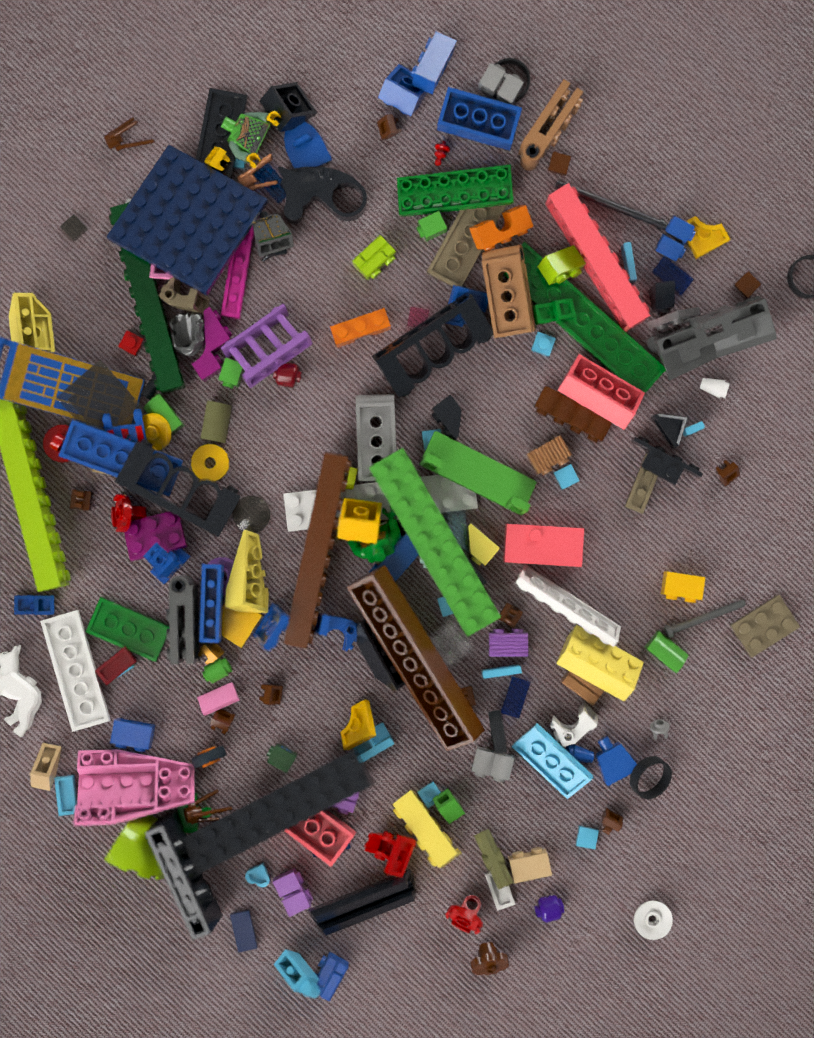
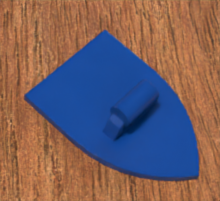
(305, 147)

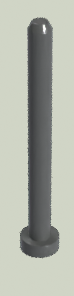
(703, 618)

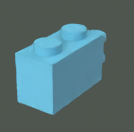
(298, 973)

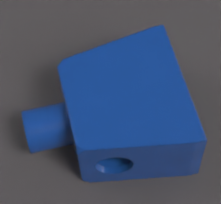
(613, 761)

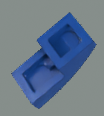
(34, 604)

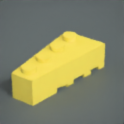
(426, 829)

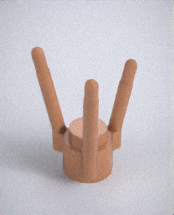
(248, 179)

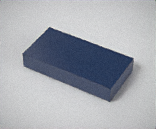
(243, 930)

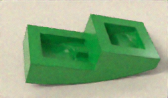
(554, 311)

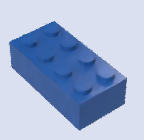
(479, 118)

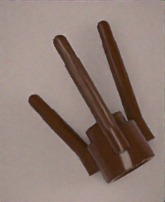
(115, 138)
(194, 814)

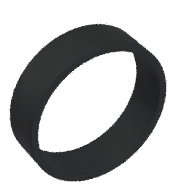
(518, 63)
(790, 281)
(497, 731)
(662, 784)

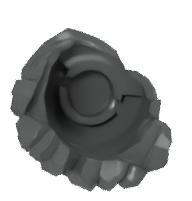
(188, 333)

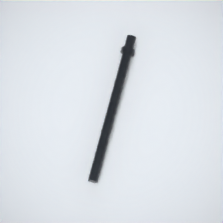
(660, 224)

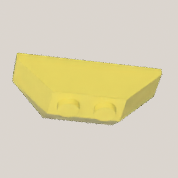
(30, 322)

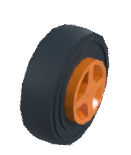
(208, 756)

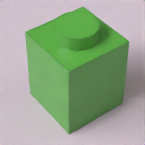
(431, 226)
(231, 373)
(448, 806)

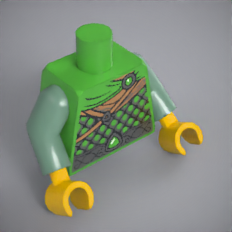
(248, 134)

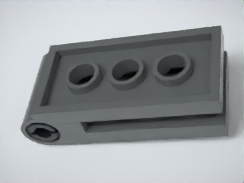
(180, 596)

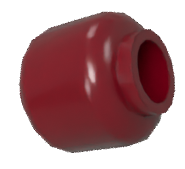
(287, 375)

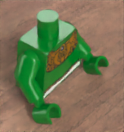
(387, 539)

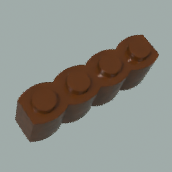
(573, 414)

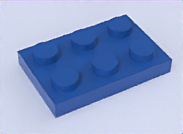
(271, 627)

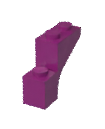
(215, 338)

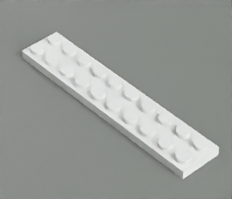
(445, 493)

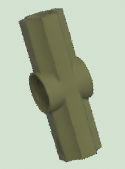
(493, 859)

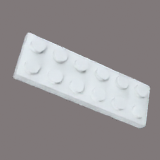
(569, 605)
(75, 670)

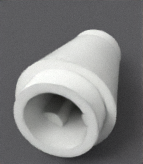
(715, 387)

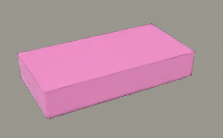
(218, 698)

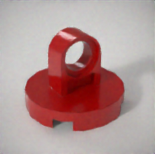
(53, 442)
(123, 513)
(465, 918)

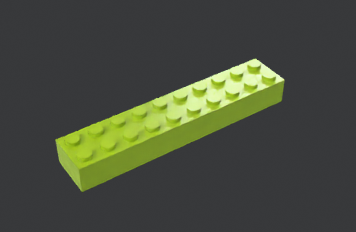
(30, 498)

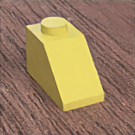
(480, 546)

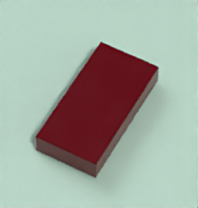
(116, 665)

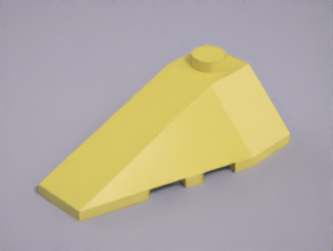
(246, 584)

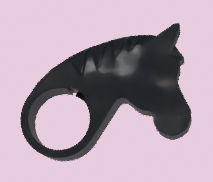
(317, 183)

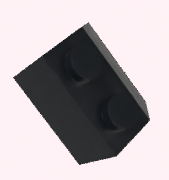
(290, 104)

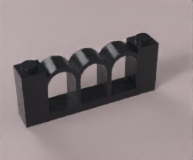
(478, 331)
(219, 512)
(188, 888)

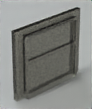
(97, 394)

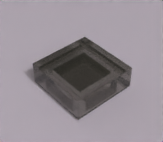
(73, 228)

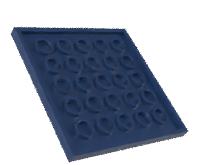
(187, 219)

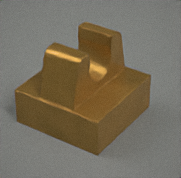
(212, 651)

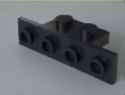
(662, 464)

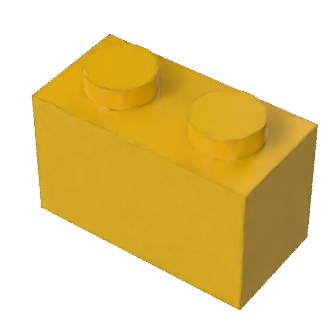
(682, 585)

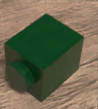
(281, 757)

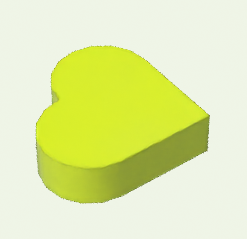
(351, 476)

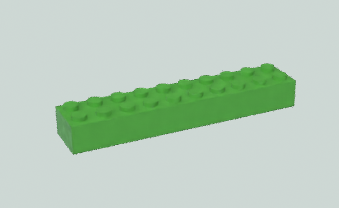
(434, 542)

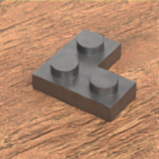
(677, 317)

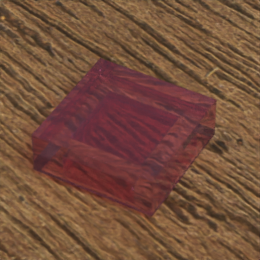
(417, 316)

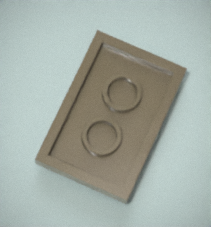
(764, 626)

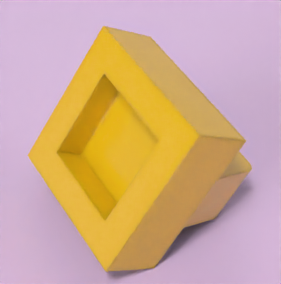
(214, 158)

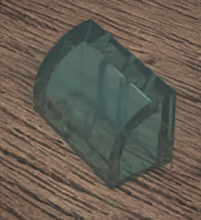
(458, 525)

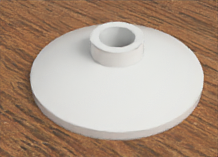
(653, 929)

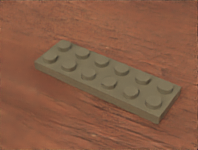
(458, 251)

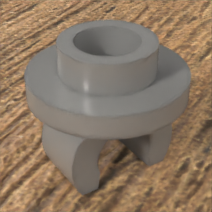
(659, 727)

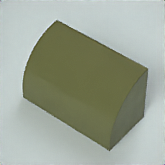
(216, 422)

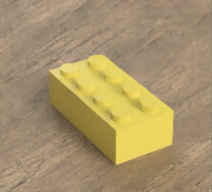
(600, 663)

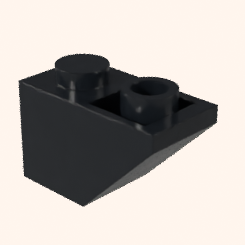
(449, 414)

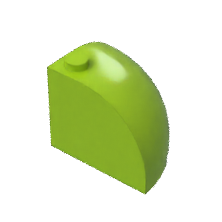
(134, 851)

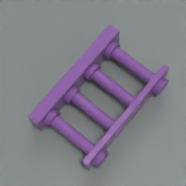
(271, 362)

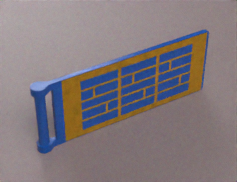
(39, 376)

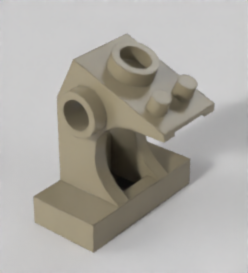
(193, 302)

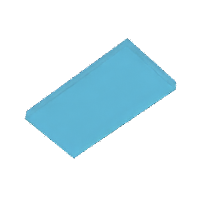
(552, 761)

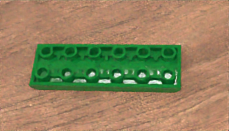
(455, 190)

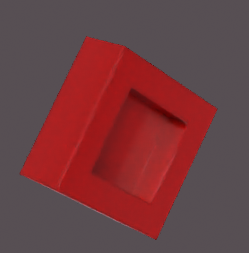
(131, 343)

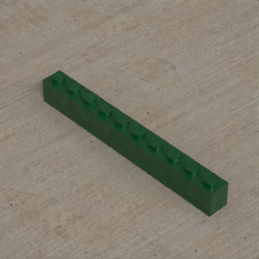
(152, 317)

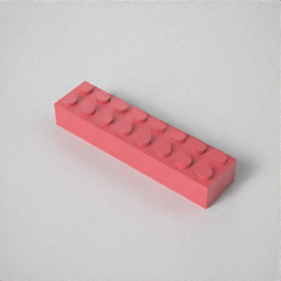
(600, 263)

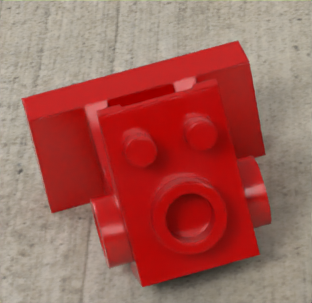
(394, 850)

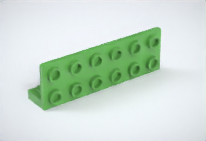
(478, 473)

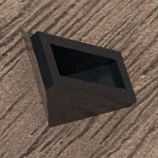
(670, 427)

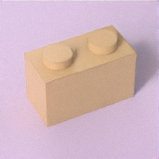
(529, 865)

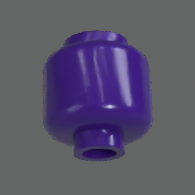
(549, 908)

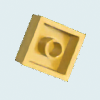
(359, 520)

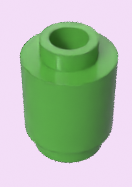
(217, 670)

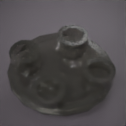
(251, 514)

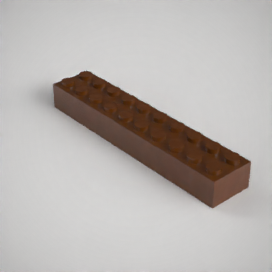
(315, 551)
(416, 658)

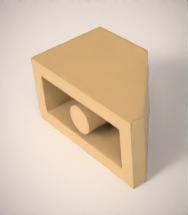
(45, 766)

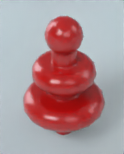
(440, 153)

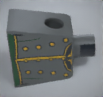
(271, 234)

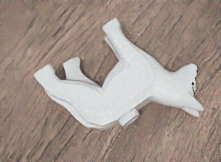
(17, 687)

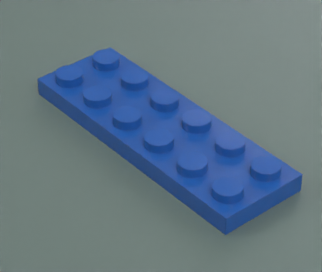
(109, 452)

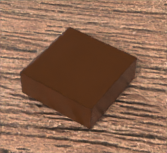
(559, 163)
(747, 284)

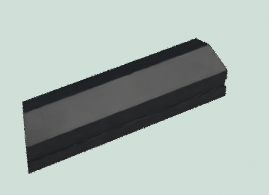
(364, 903)

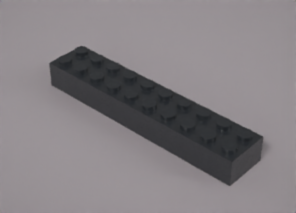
(277, 811)

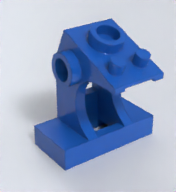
(165, 562)
(329, 622)

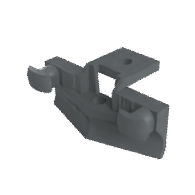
(691, 347)

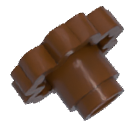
(489, 960)

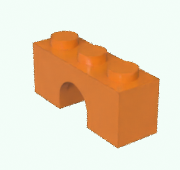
(516, 222)
(361, 326)

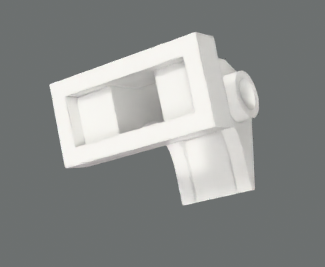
(572, 733)

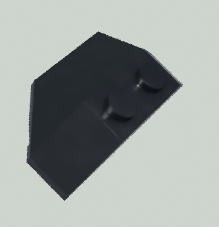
(377, 657)

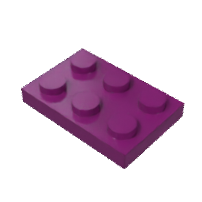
(161, 528)

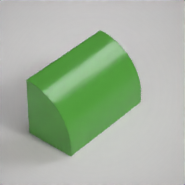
(160, 406)
(666, 651)

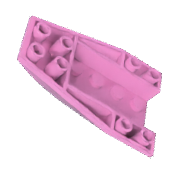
(129, 785)

